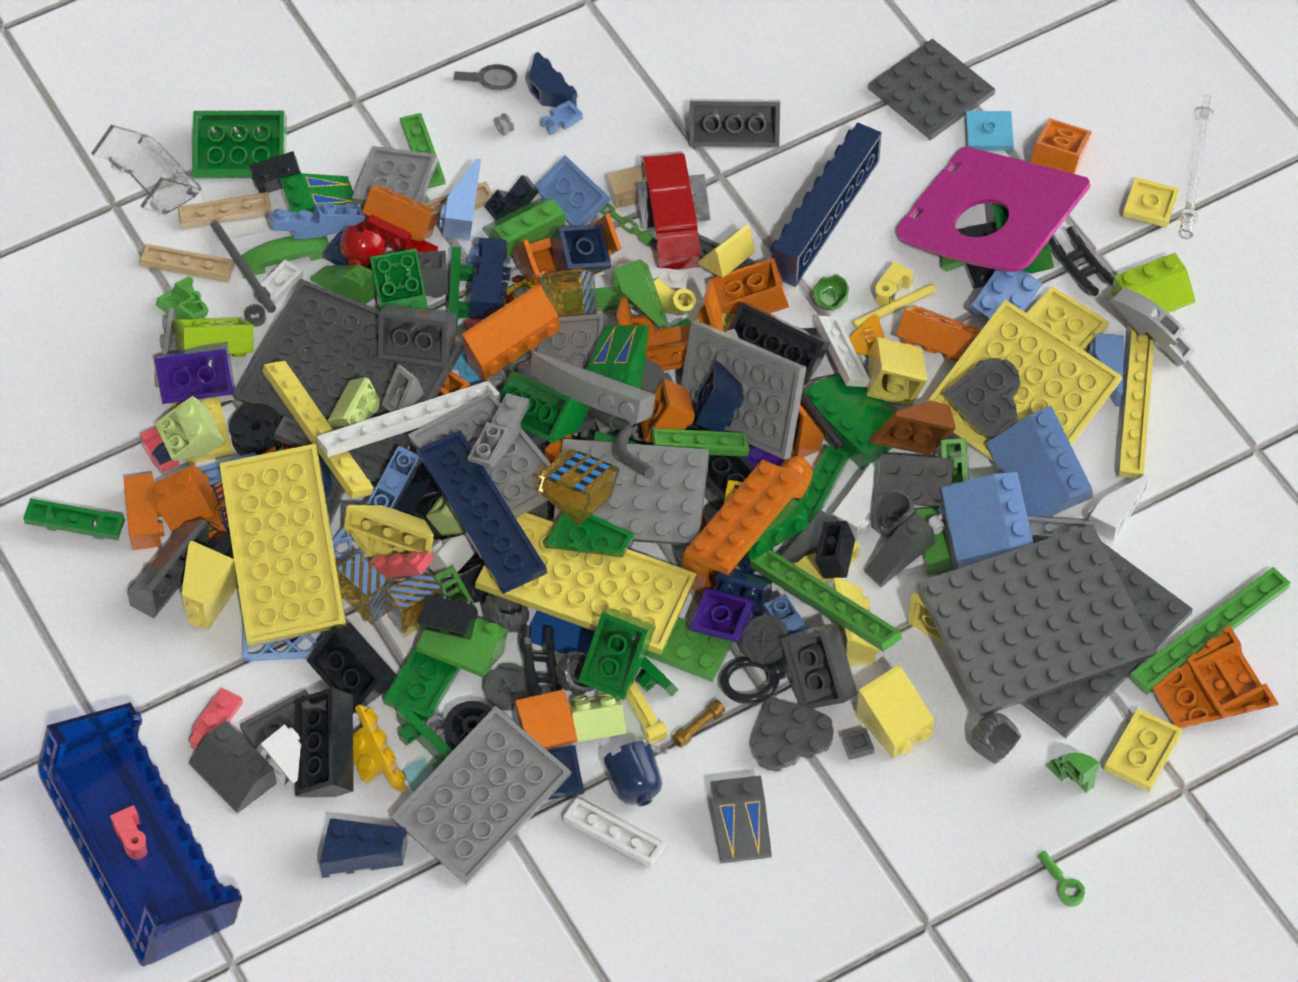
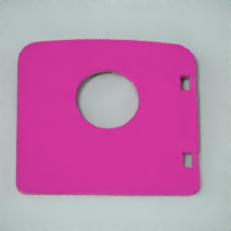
(1032, 193)

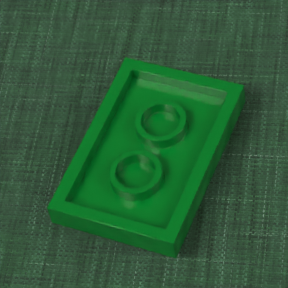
(421, 684)

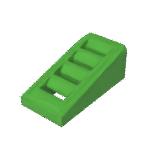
(455, 579)

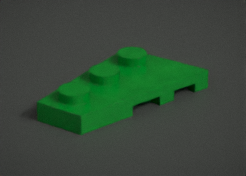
(591, 536)

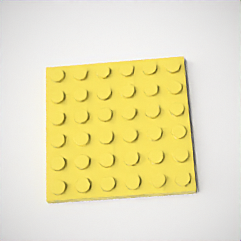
(1049, 372)

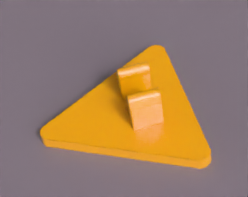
(866, 335)

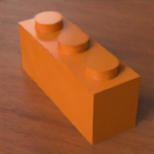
(401, 212)
(142, 512)

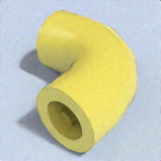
(673, 301)

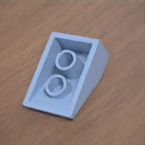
(458, 213)

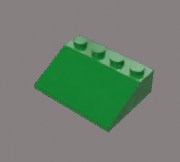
(233, 140)
(851, 416)

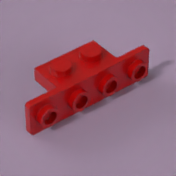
(394, 236)

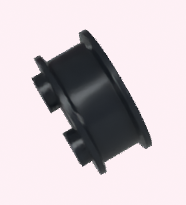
(254, 429)
(463, 720)

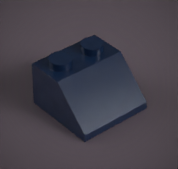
(580, 248)
(718, 399)

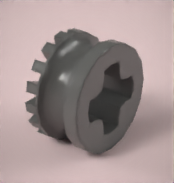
(254, 310)

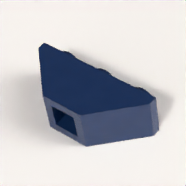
(548, 84)

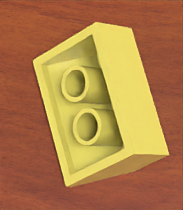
(857, 649)

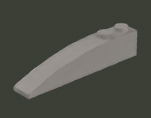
(593, 388)

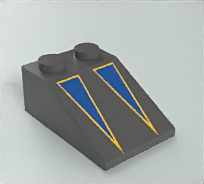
(740, 819)

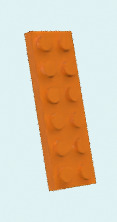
(744, 517)

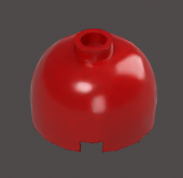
(360, 246)

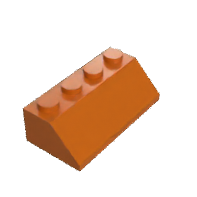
(510, 332)
(936, 332)

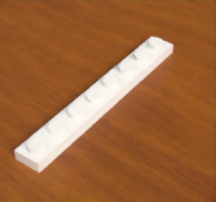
(398, 421)

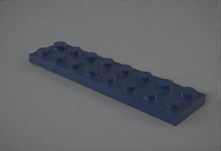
(482, 512)

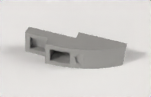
(1151, 318)
(501, 432)

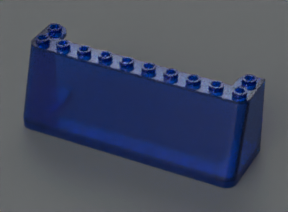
(171, 894)

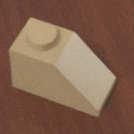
(623, 186)

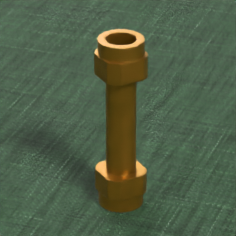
(713, 711)

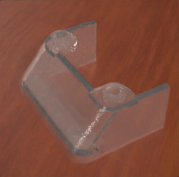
(150, 166)

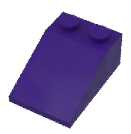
(196, 373)

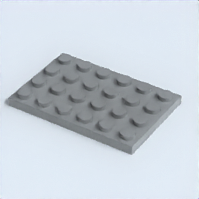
(768, 381)
(514, 472)
(657, 508)
(481, 795)

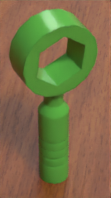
(1069, 883)

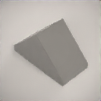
(402, 390)

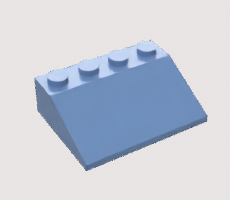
(1044, 463)
(985, 517)

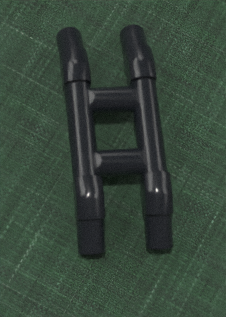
(1081, 251)
(546, 656)

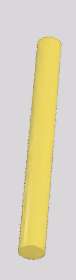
(898, 304)

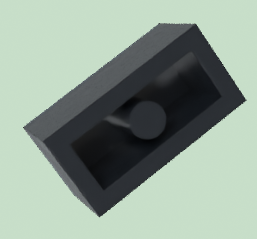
(270, 171)
(835, 549)
(448, 616)

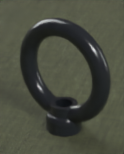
(774, 673)

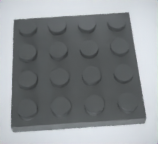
(931, 89)

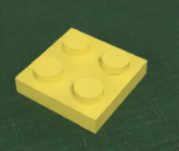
(1151, 202)

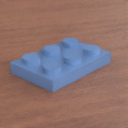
(572, 192)
(1015, 287)

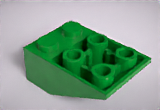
(398, 280)

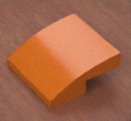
(547, 719)

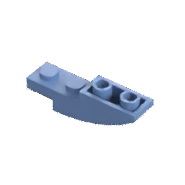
(324, 221)

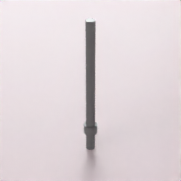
(260, 292)

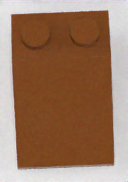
(917, 428)

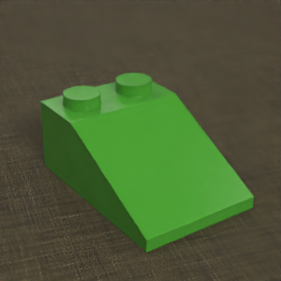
(638, 285)

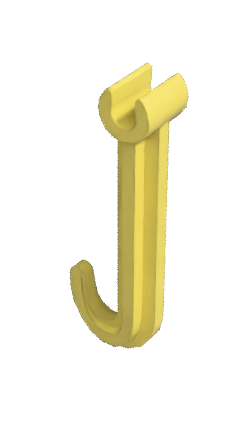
(652, 730)

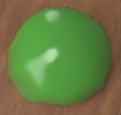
(831, 292)

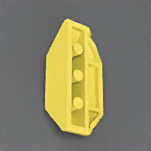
(386, 530)

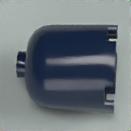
(634, 773)

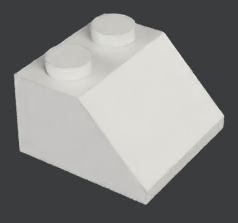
(283, 754)

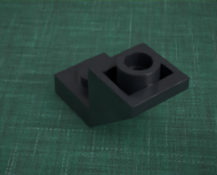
(506, 202)

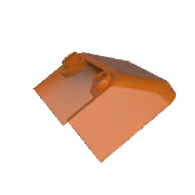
(539, 259)
(669, 345)

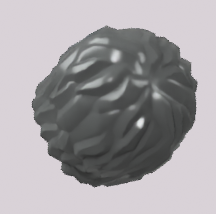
(892, 511)
(505, 613)
(569, 671)
(995, 736)

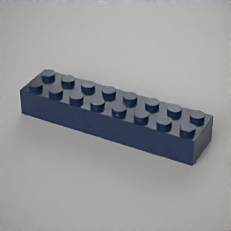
(826, 202)

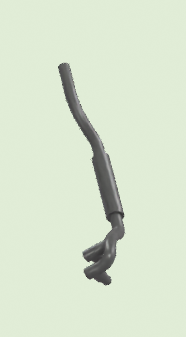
(609, 420)

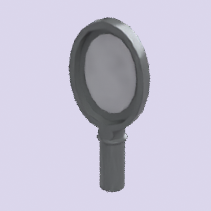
(491, 76)

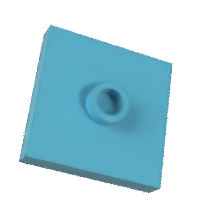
(990, 130)

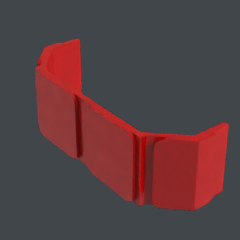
(672, 210)

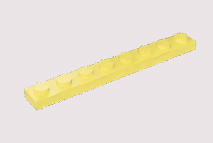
(1136, 405)
(315, 424)

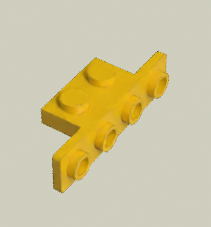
(372, 753)

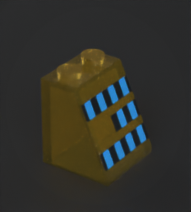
(577, 484)

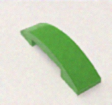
(284, 249)

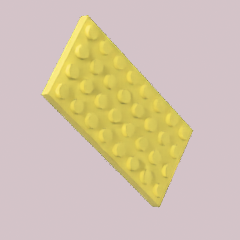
(282, 545)
(587, 584)

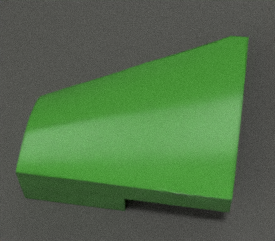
(184, 300)
(1078, 766)

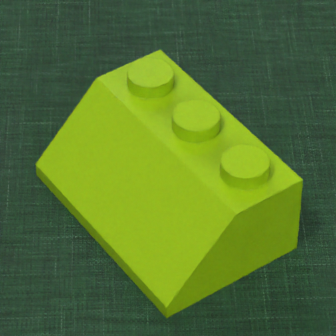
(1161, 281)
(205, 331)

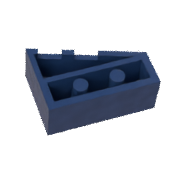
(490, 279)
(361, 846)

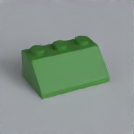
(531, 222)
(470, 655)

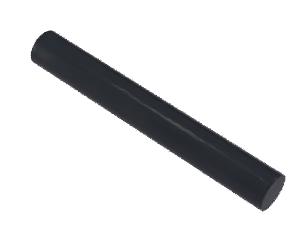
(821, 421)

